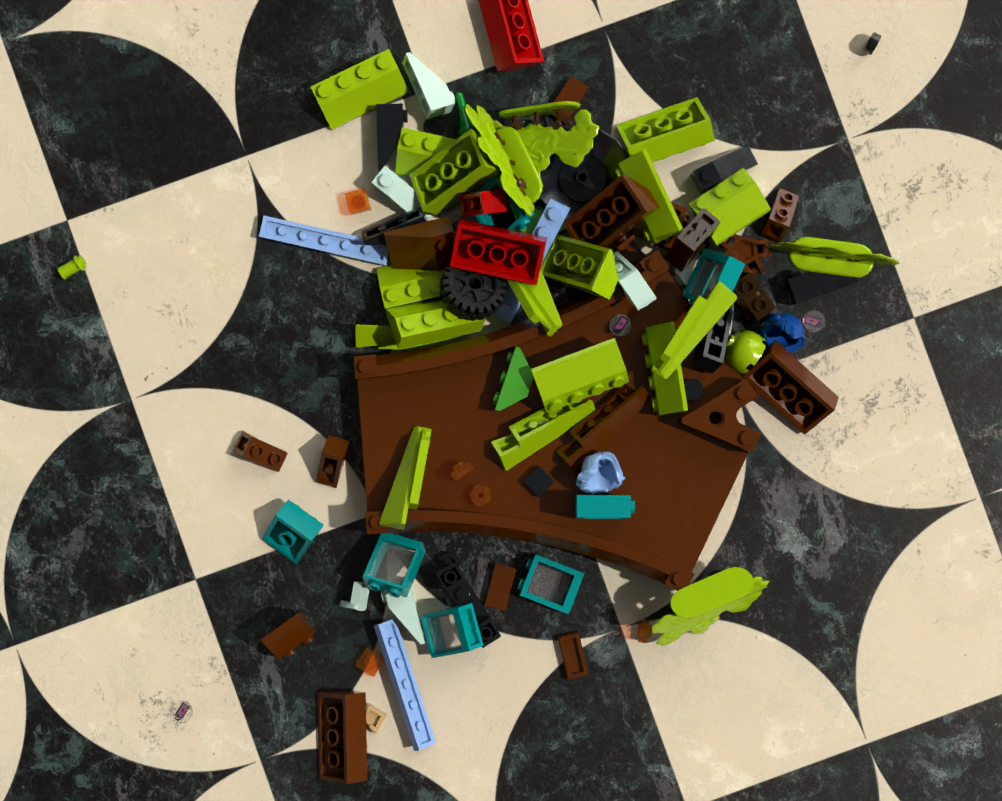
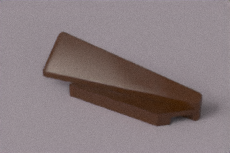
(602, 426)

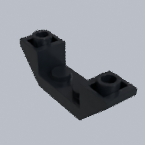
(462, 593)

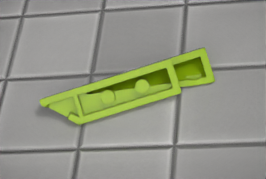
(538, 303)
(693, 327)
(383, 338)
(538, 431)
(408, 481)

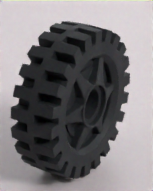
(468, 301)

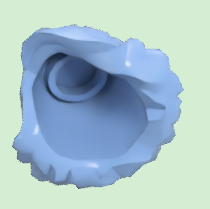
(600, 473)

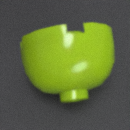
(744, 349)

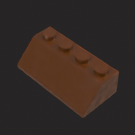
(612, 213)
(791, 388)
(342, 736)

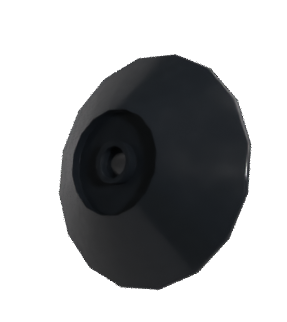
(598, 166)

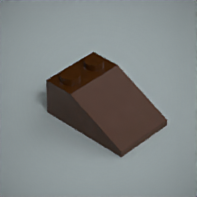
(421, 245)

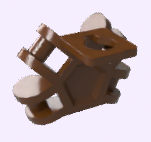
(746, 251)

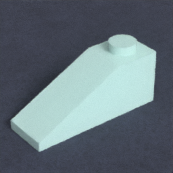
(428, 87)
(397, 190)
(406, 612)

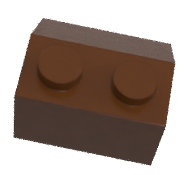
(289, 635)

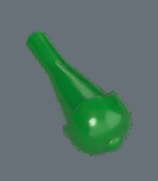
(464, 121)

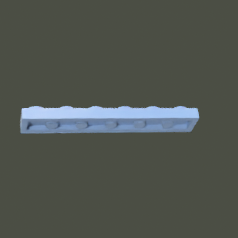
(547, 227)
(322, 240)
(404, 684)

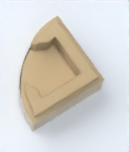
(374, 717)

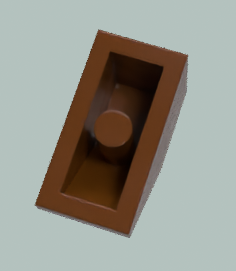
(332, 461)

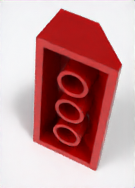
(511, 34)
(498, 252)

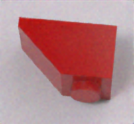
(483, 203)

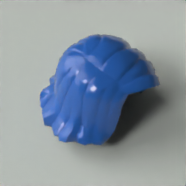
(784, 329)

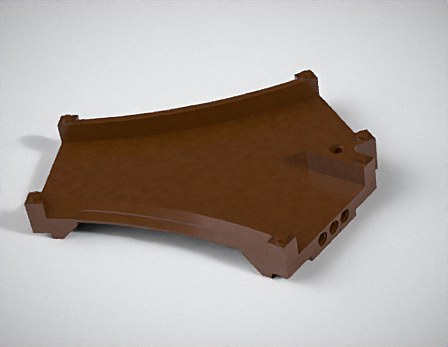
(671, 463)

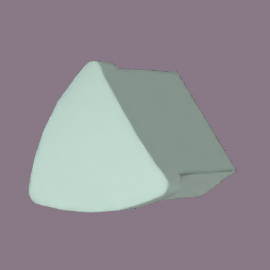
(359, 597)

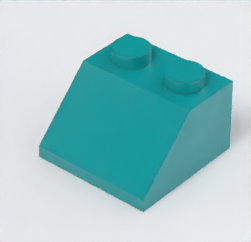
(292, 531)

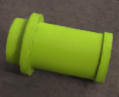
(72, 267)

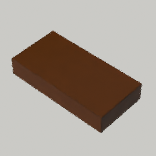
(572, 91)
(500, 587)
(573, 655)

